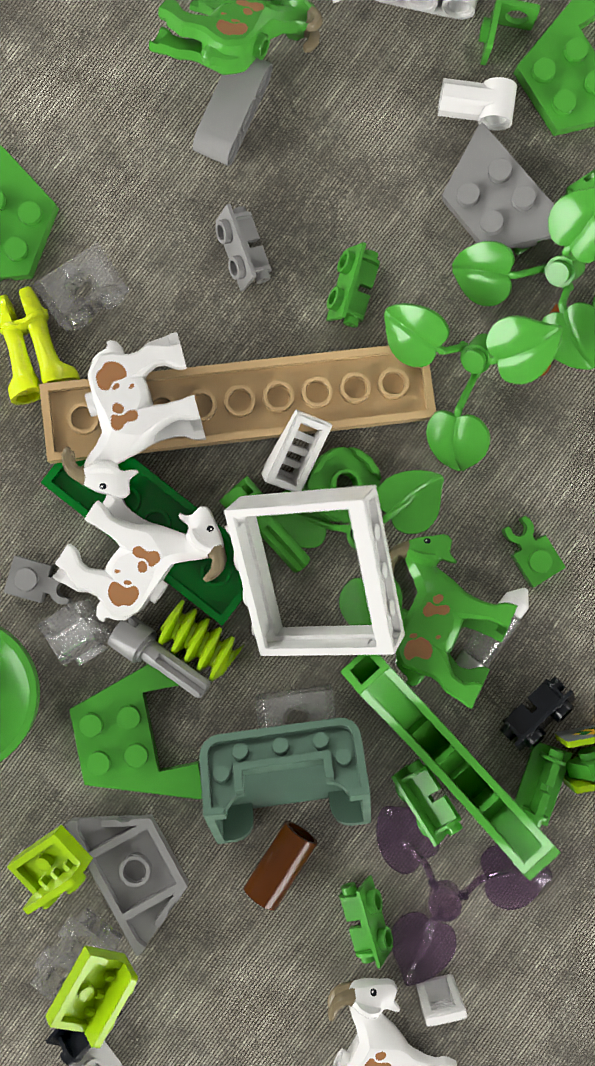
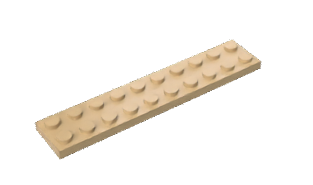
(258, 398)

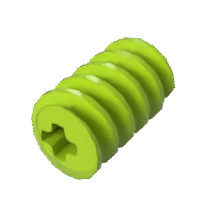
(198, 641)

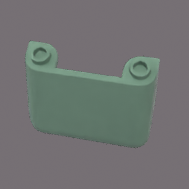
(283, 768)

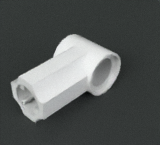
(482, 102)

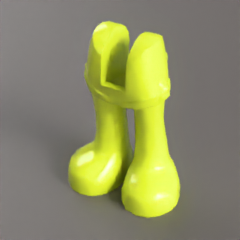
(25, 383)

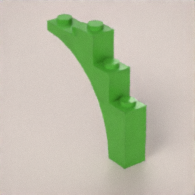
(451, 763)

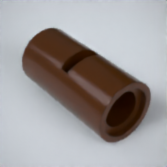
(280, 865)

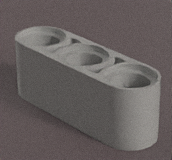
(231, 112)

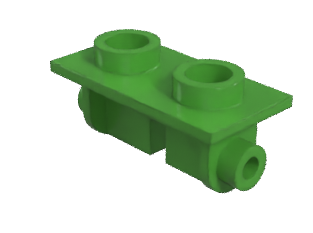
(356, 269)
(542, 782)
(434, 818)
(372, 938)

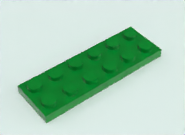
(161, 505)

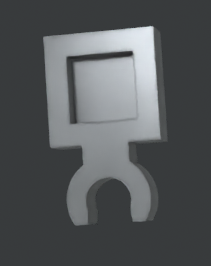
(33, 581)

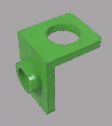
(500, 16)

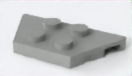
(496, 195)
(132, 871)

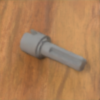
(139, 642)

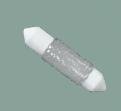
(481, 648)

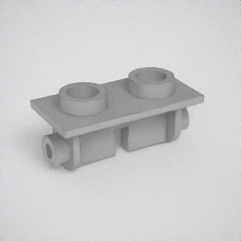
(235, 230)

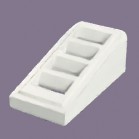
(296, 480)
(440, 1000)

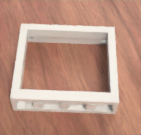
(375, 564)

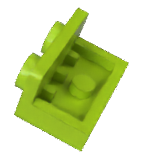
(50, 868)
(93, 994)

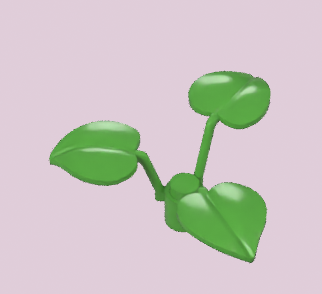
(486, 274)
(515, 343)
(410, 502)

